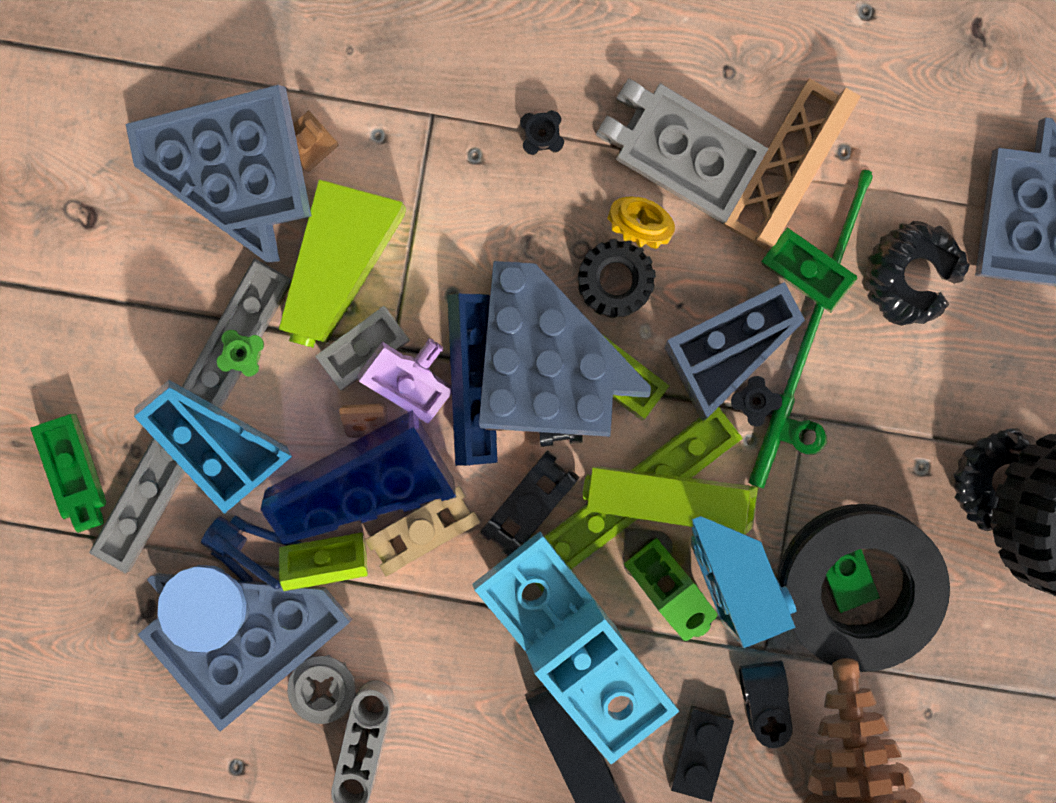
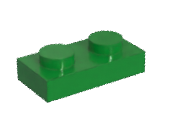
(809, 270)

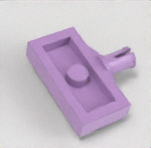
(407, 379)

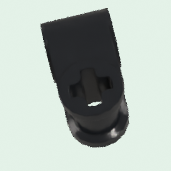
(767, 695)

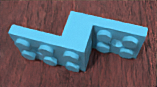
(575, 648)

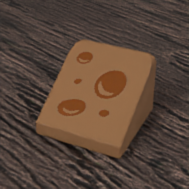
(363, 419)

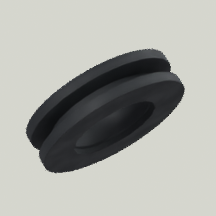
(905, 626)

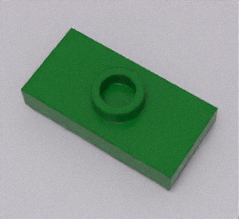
(851, 582)

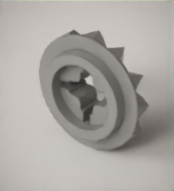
(325, 708)

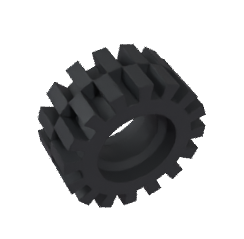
(634, 260)

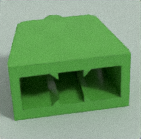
(681, 606)

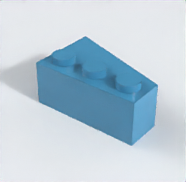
(210, 444)

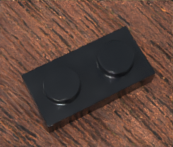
(701, 753)

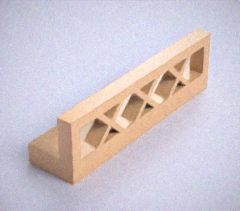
(805, 170)

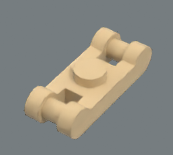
(421, 532)

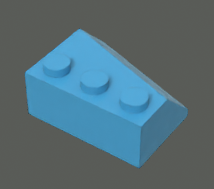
(741, 583)

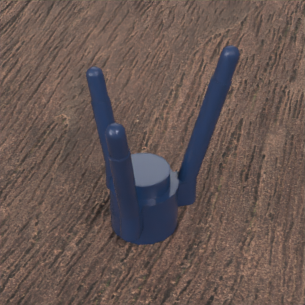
(226, 542)

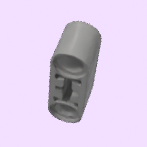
(358, 719)

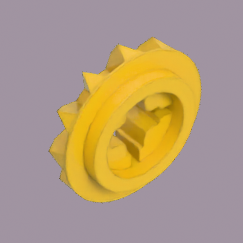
(655, 226)

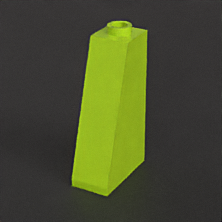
(335, 258)
(669, 498)

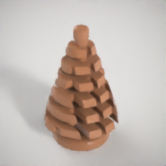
(856, 754)

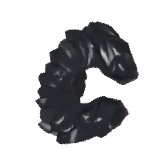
(888, 264)
(977, 469)

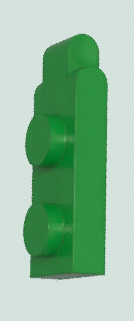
(70, 471)

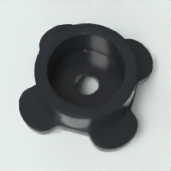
(550, 123)
(768, 401)

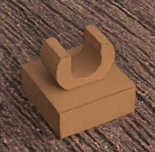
(313, 141)

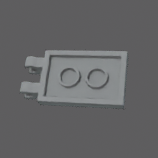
(684, 149)

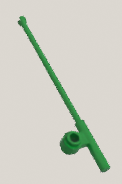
(780, 425)

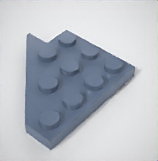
(229, 163)
(1021, 213)
(547, 360)
(273, 641)

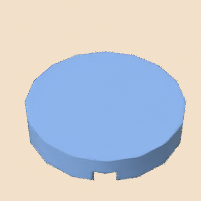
(201, 608)

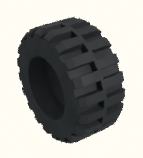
(1028, 516)

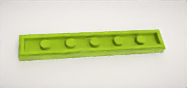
(680, 456)

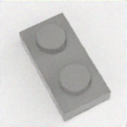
(352, 351)

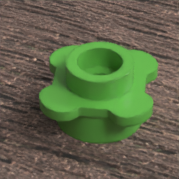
(252, 351)

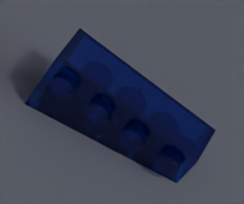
(366, 478)

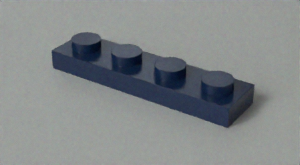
(467, 340)

